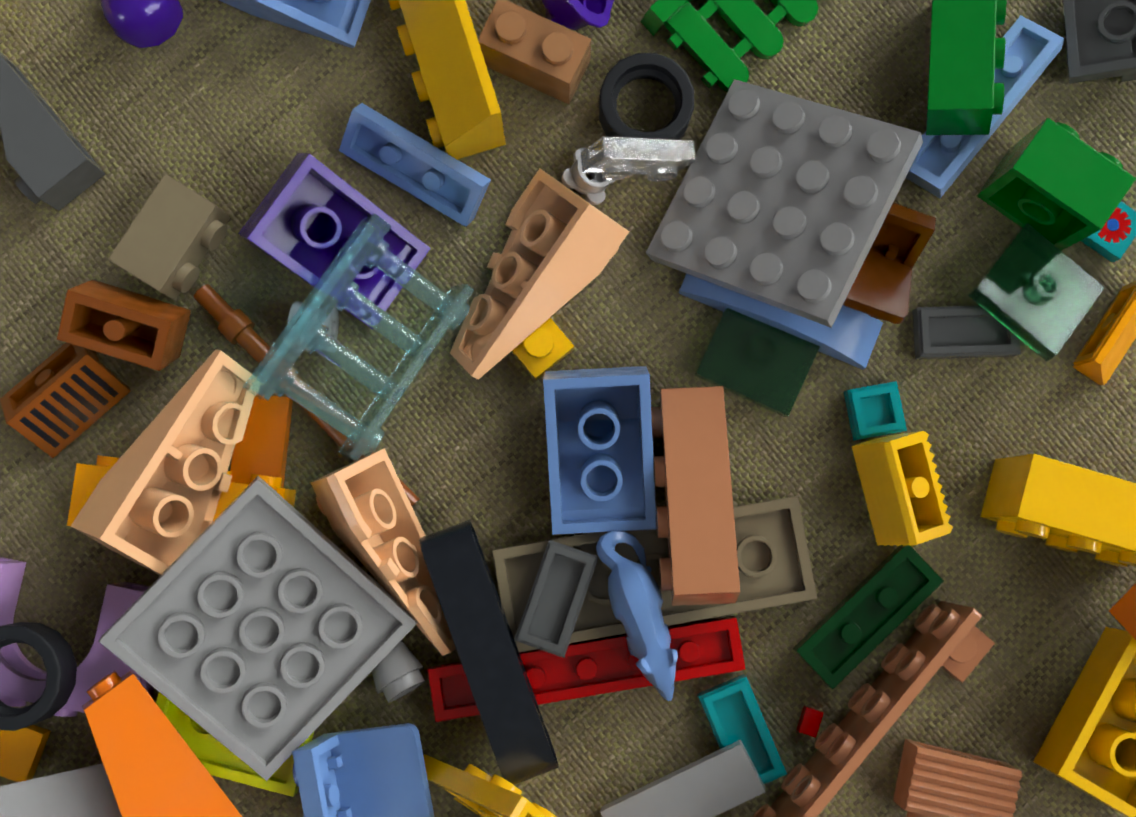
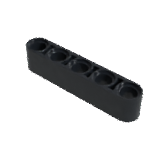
(488, 653)

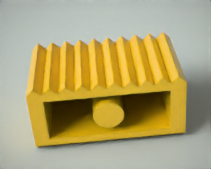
(902, 489)

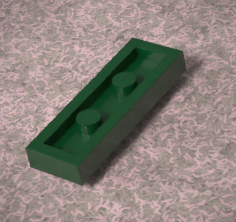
(868, 615)

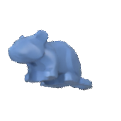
(638, 606)

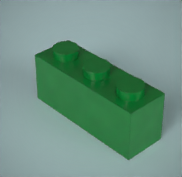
(964, 66)

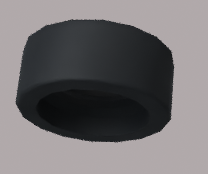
(646, 67)
(60, 676)

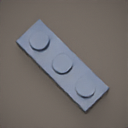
(413, 164)

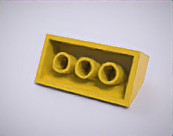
(451, 75)

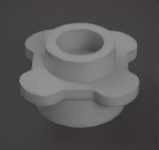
(591, 189)

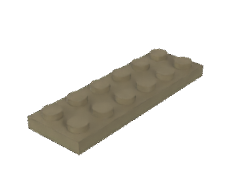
(771, 568)

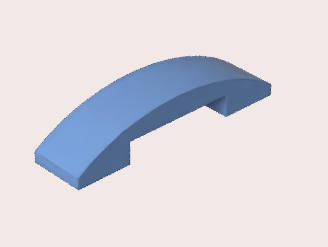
(848, 340)

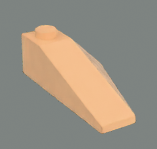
(548, 259)
(174, 472)
(382, 530)

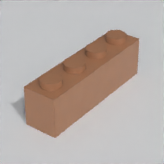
(697, 497)

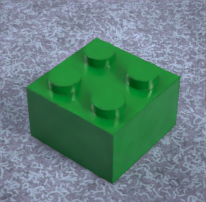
(1057, 184)

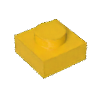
(543, 349)

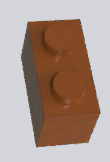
(123, 324)

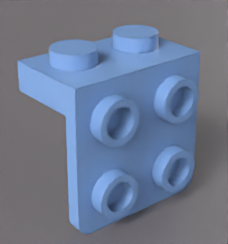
(364, 774)

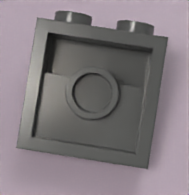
(1100, 39)

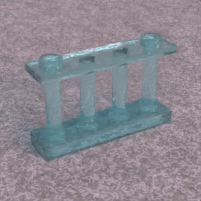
(309, 333)

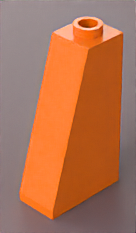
(147, 757)

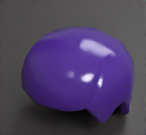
(143, 21)

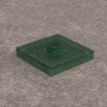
(1036, 292)
(757, 361)

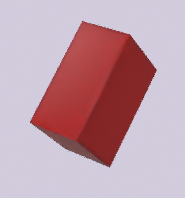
(809, 721)

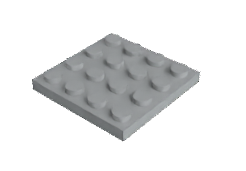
(785, 200)
(259, 629)

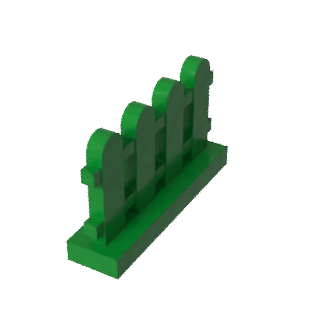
(745, 19)

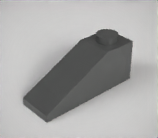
(40, 145)

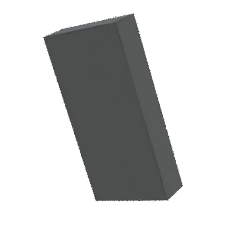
(961, 334)
(556, 598)

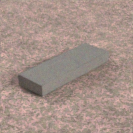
(695, 790)

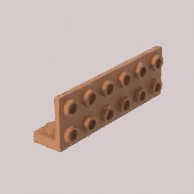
(943, 639)

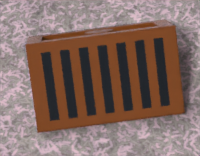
(62, 398)

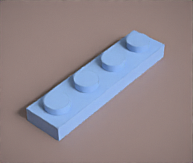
(1027, 54)

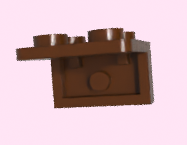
(886, 274)

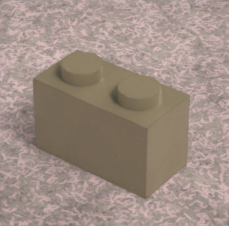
(170, 238)

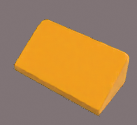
(1110, 338)

